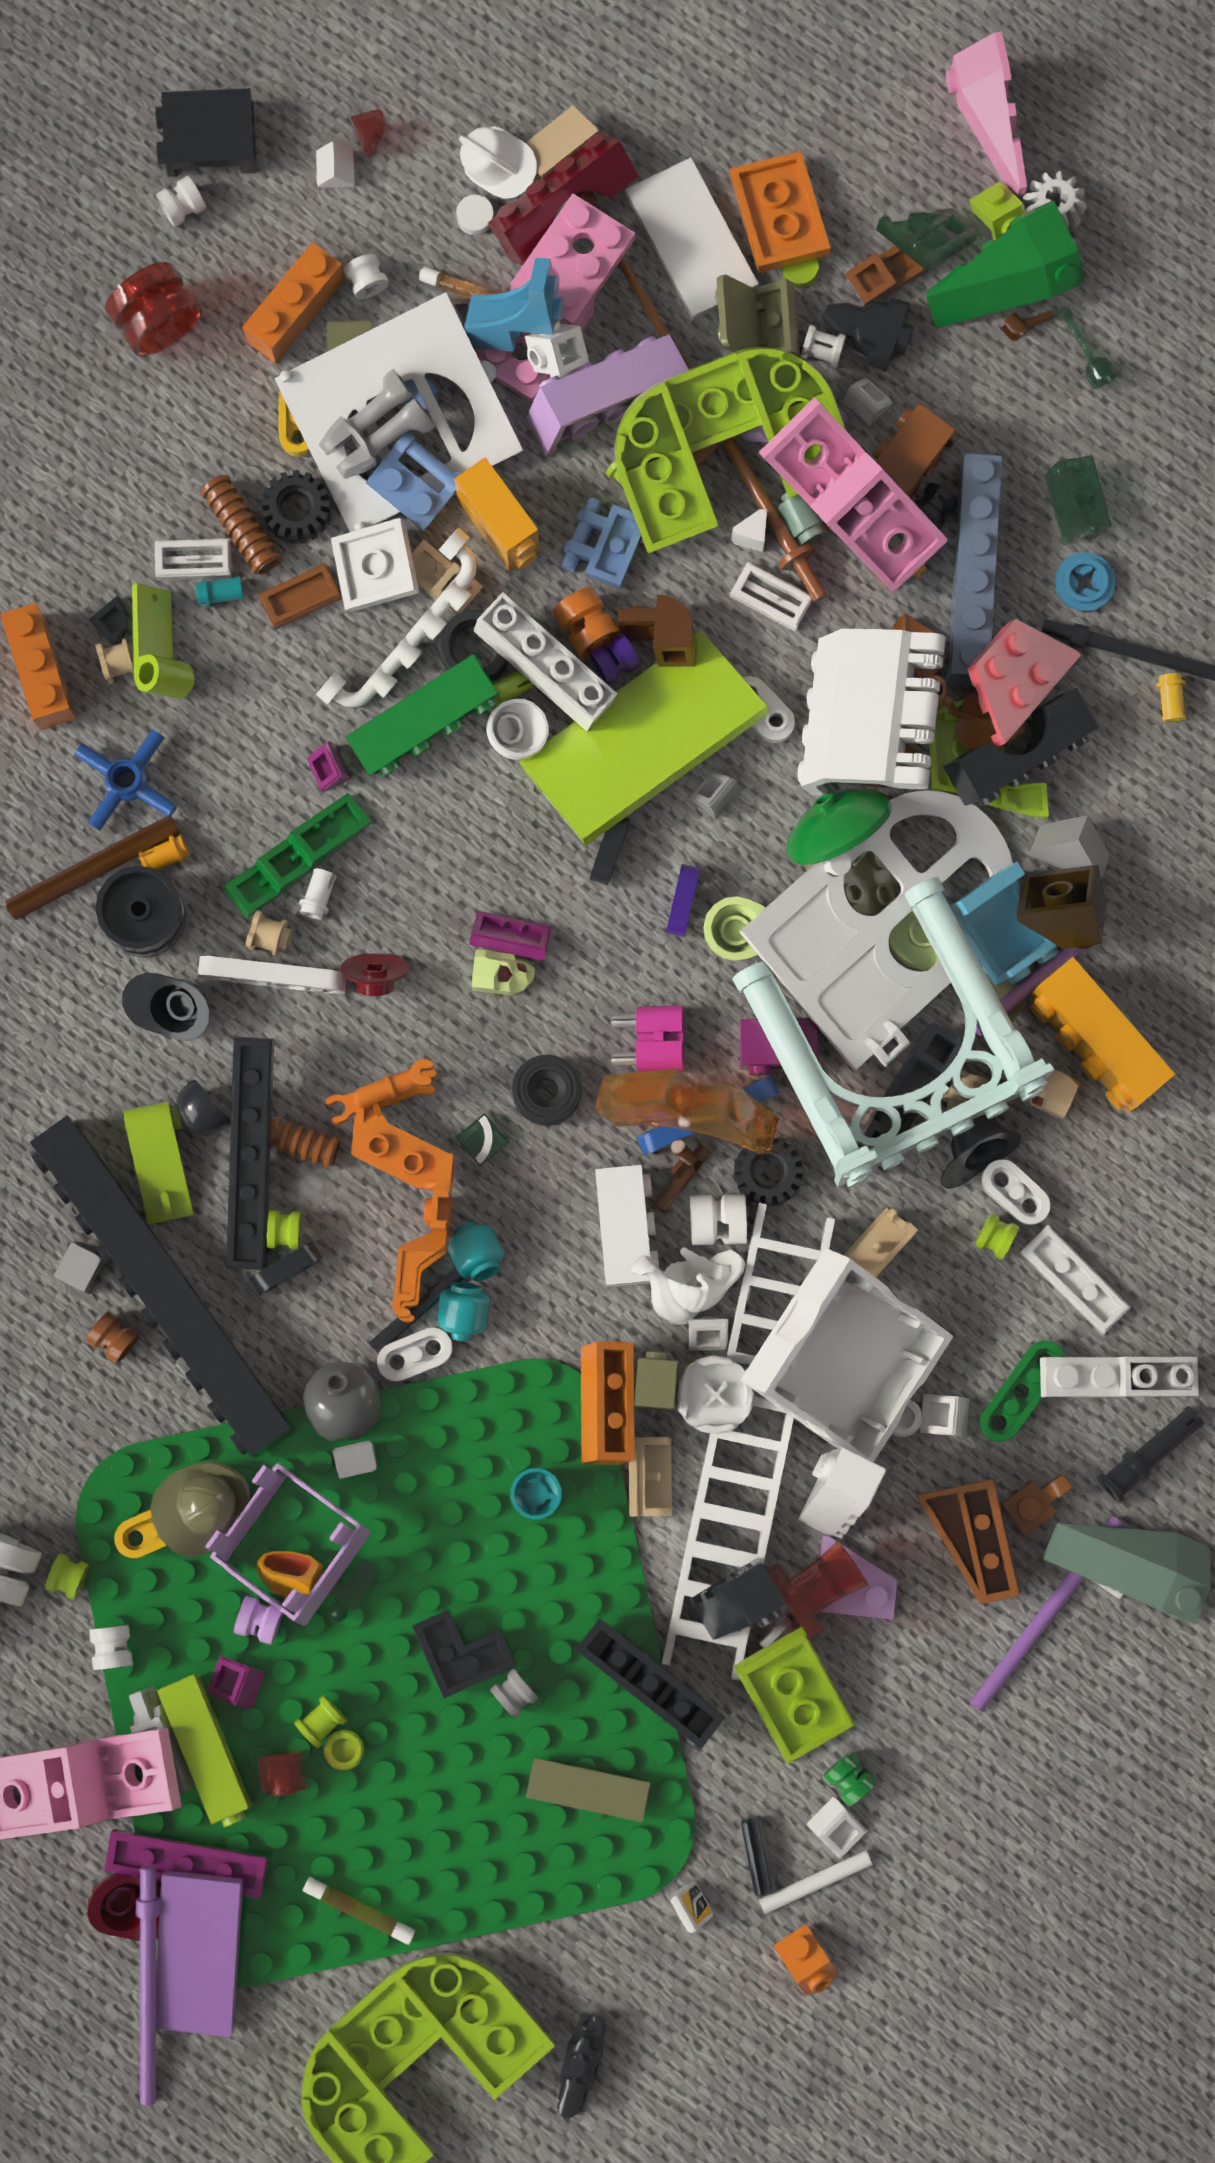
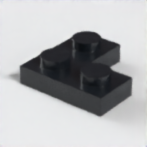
(456, 1664)

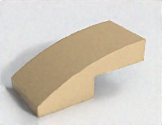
(436, 573)

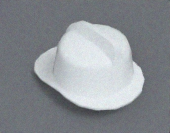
(498, 161)

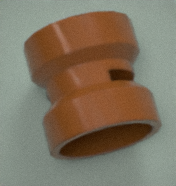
(109, 1335)

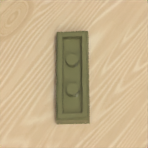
(588, 1789)

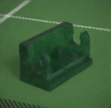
(1077, 499)

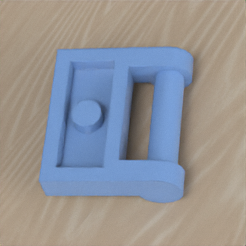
(408, 491)

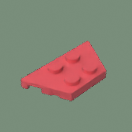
(1017, 675)

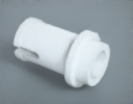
(317, 894)

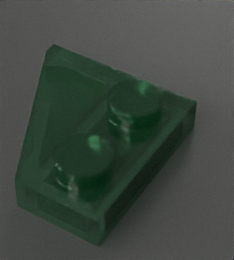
(929, 236)

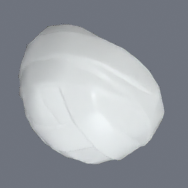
(517, 729)

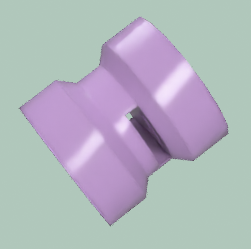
(258, 1620)

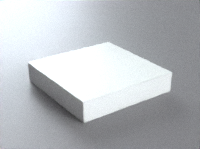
(375, 565)

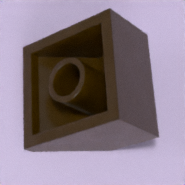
(1064, 906)

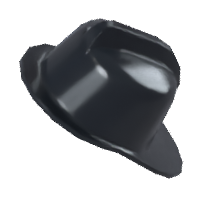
(166, 1006)
(977, 1149)

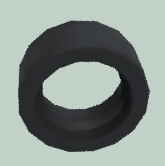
(452, 629)

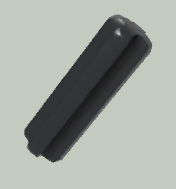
(758, 1856)

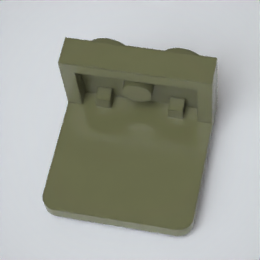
(756, 315)
(868, 884)

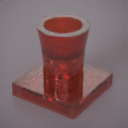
(818, 1586)

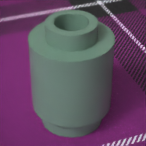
(802, 520)

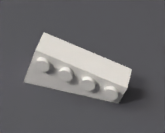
(841, 1491)

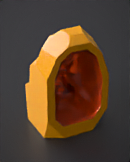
(288, 1571)

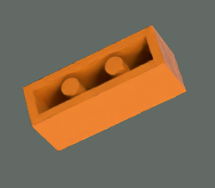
(293, 302)
(37, 666)
(607, 1403)

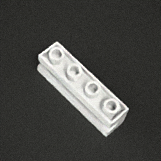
(544, 661)

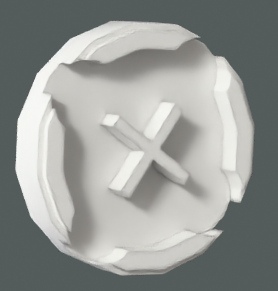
(713, 1395)

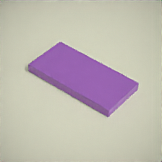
(198, 1953)

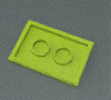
(794, 1695)

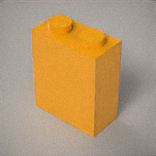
(497, 515)

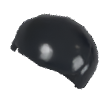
(199, 1111)

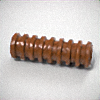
(240, 524)
(304, 1142)

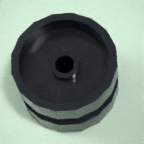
(155, 929)

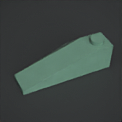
(1141, 1564)

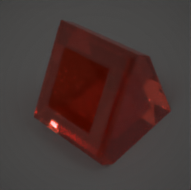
(369, 130)

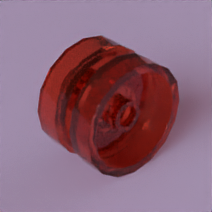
(153, 309)

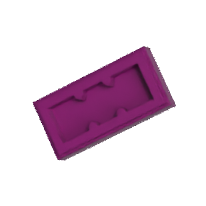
(510, 935)

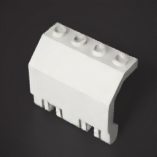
(869, 707)

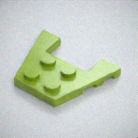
(1023, 799)

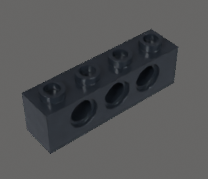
(650, 1683)

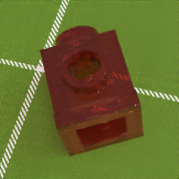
(282, 1773)

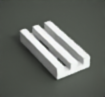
(193, 573)
(759, 606)

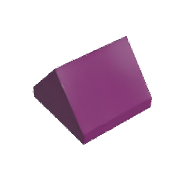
(328, 766)

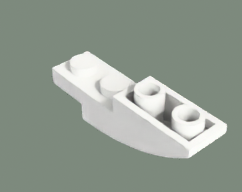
(1119, 1377)

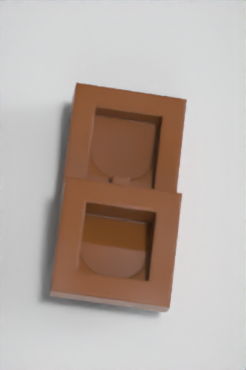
(883, 274)

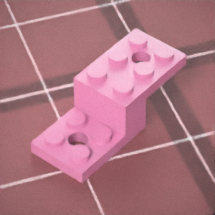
(579, 280)
(853, 495)
(87, 1783)

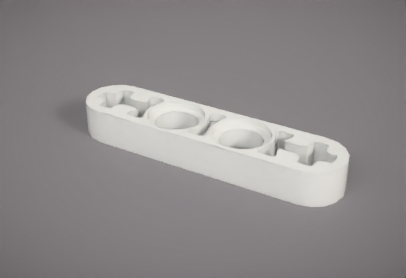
(271, 975)

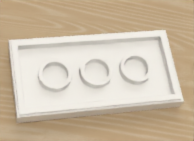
(688, 235)

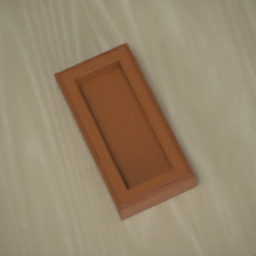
(300, 596)

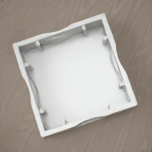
(846, 1356)

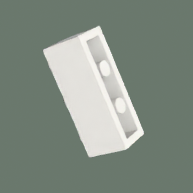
(624, 1222)

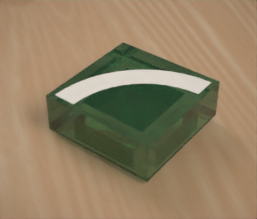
(482, 1140)

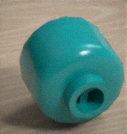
(476, 1251)
(463, 1310)

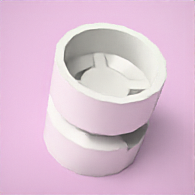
(718, 1219)

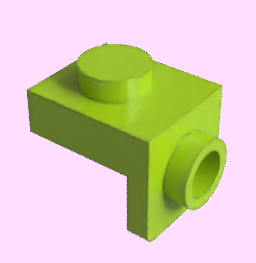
(997, 208)

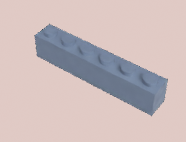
(974, 563)

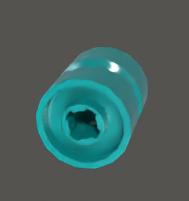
(536, 1493)

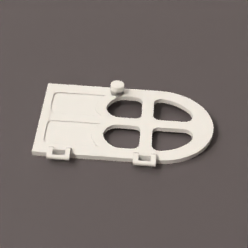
(841, 960)

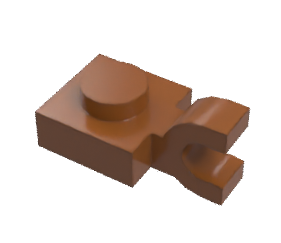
(1032, 1506)

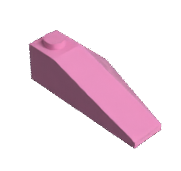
(981, 89)

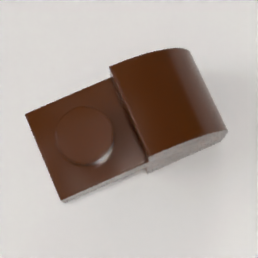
(668, 628)

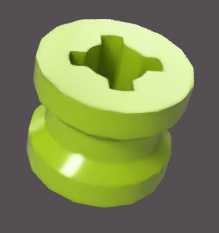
(284, 1229)
(996, 1236)
(67, 1576)

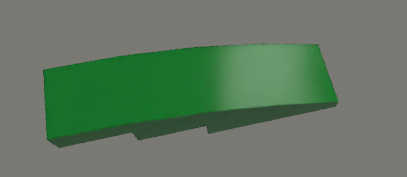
(297, 855)

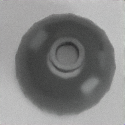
(342, 1401)

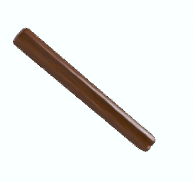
(91, 868)

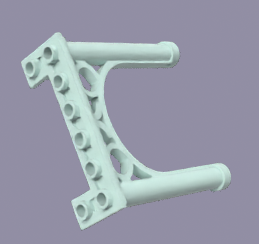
(980, 1006)

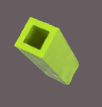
(205, 1750)

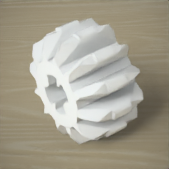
(1056, 189)

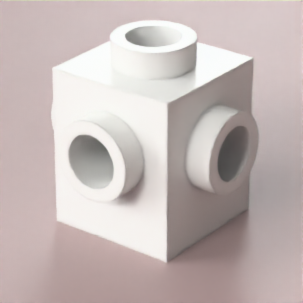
(557, 352)

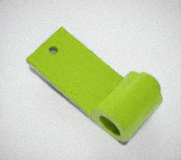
(153, 645)
(158, 1161)

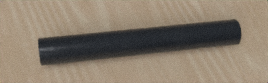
(426, 1302)

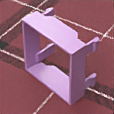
(302, 1604)

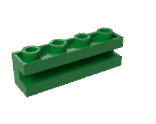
(424, 715)

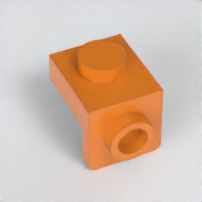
(806, 1961)

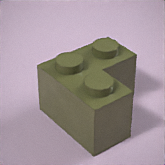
(658, 1381)

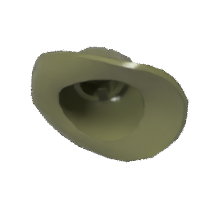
(197, 1504)

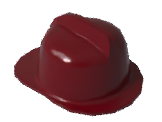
(113, 1906)

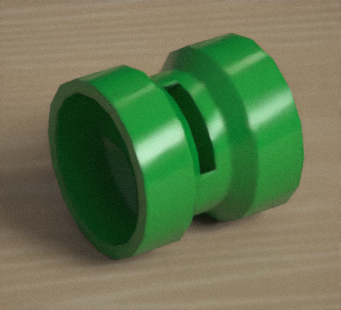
(850, 1778)

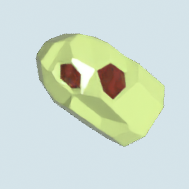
(501, 973)

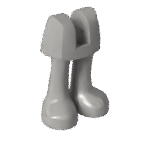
(410, 417)

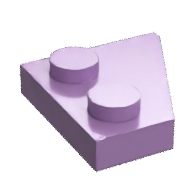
(872, 1601)

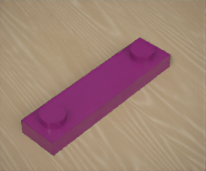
(132, 1850)

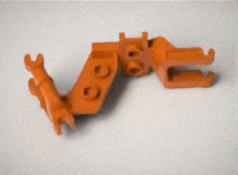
(409, 1161)

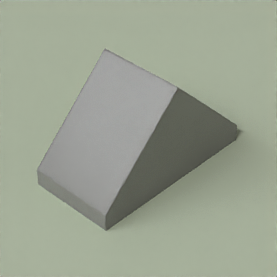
(1070, 844)

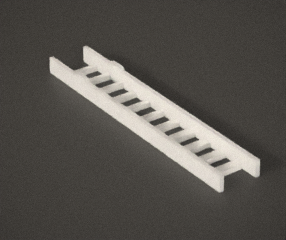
(728, 1515)

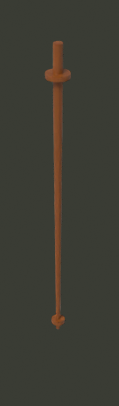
(795, 555)

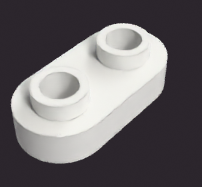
(776, 708)
(1017, 1190)
(415, 1355)

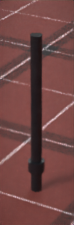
(1081, 636)

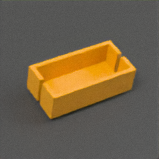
(1099, 1036)

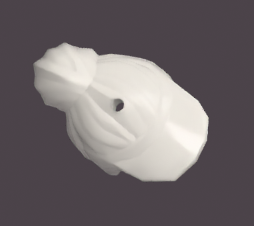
(691, 1284)

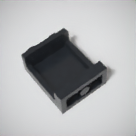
(207, 129)

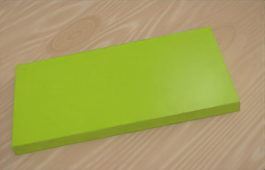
(644, 740)

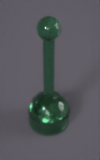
(1099, 369)

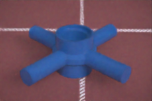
(114, 770)

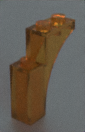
(676, 1102)

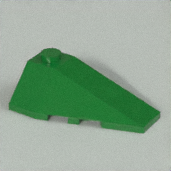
(1019, 268)

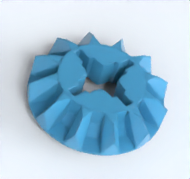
(1081, 565)

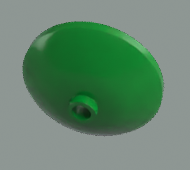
(837, 825)

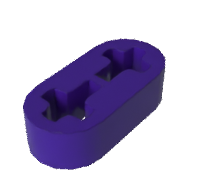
(683, 900)

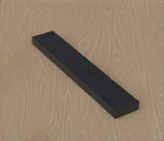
(250, 1152)

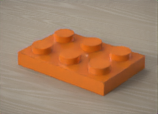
(779, 211)

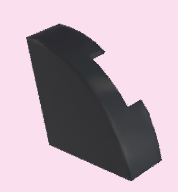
(111, 621)

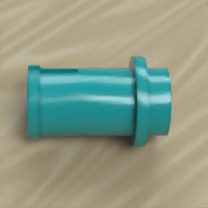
(218, 591)

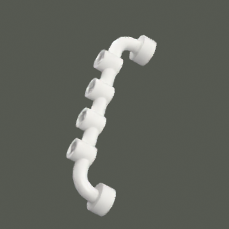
(429, 624)

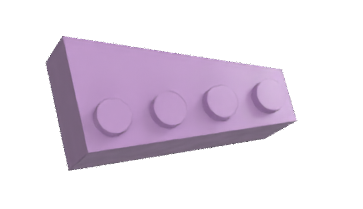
(600, 391)

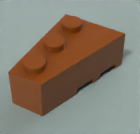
(977, 1537)

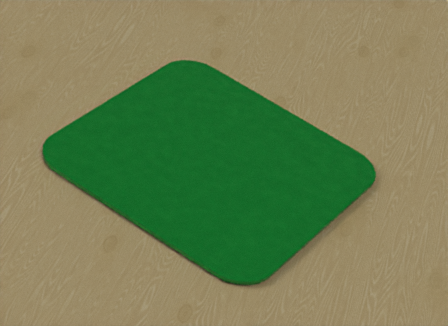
(438, 1804)

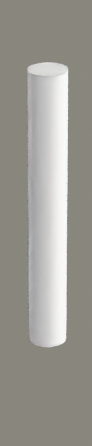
(815, 1882)

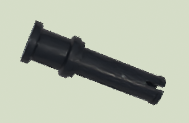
(1137, 1465)

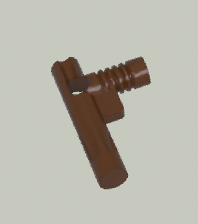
(683, 1172)

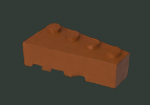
(914, 448)

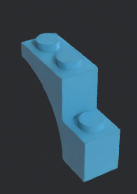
(533, 308)

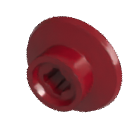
(374, 972)

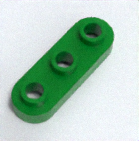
(1006, 1404)

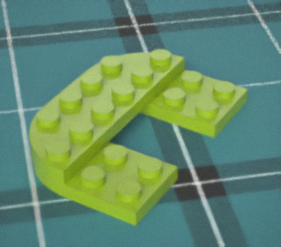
(697, 411)
(390, 2029)

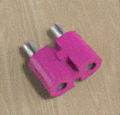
(659, 1038)

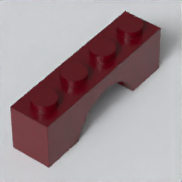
(597, 167)

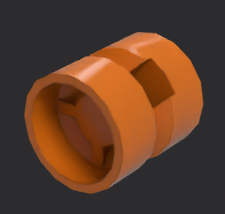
(584, 619)

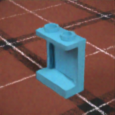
(994, 932)

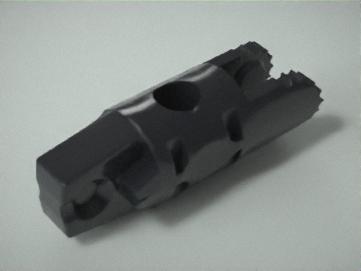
(581, 2064)

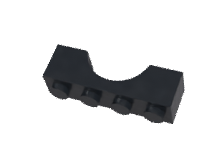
(1055, 726)
(924, 1063)

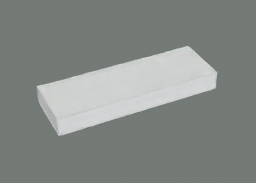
(1075, 1280)

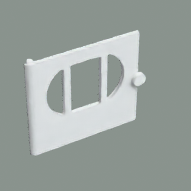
(352, 374)

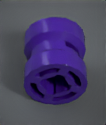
(615, 659)

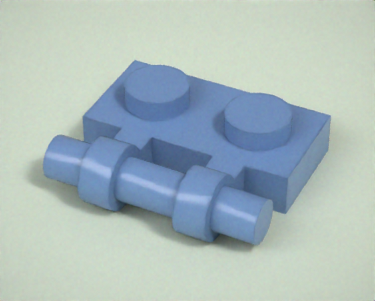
(615, 546)

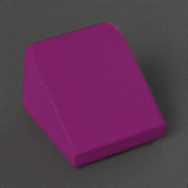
(235, 1682)

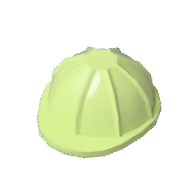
(723, 927)

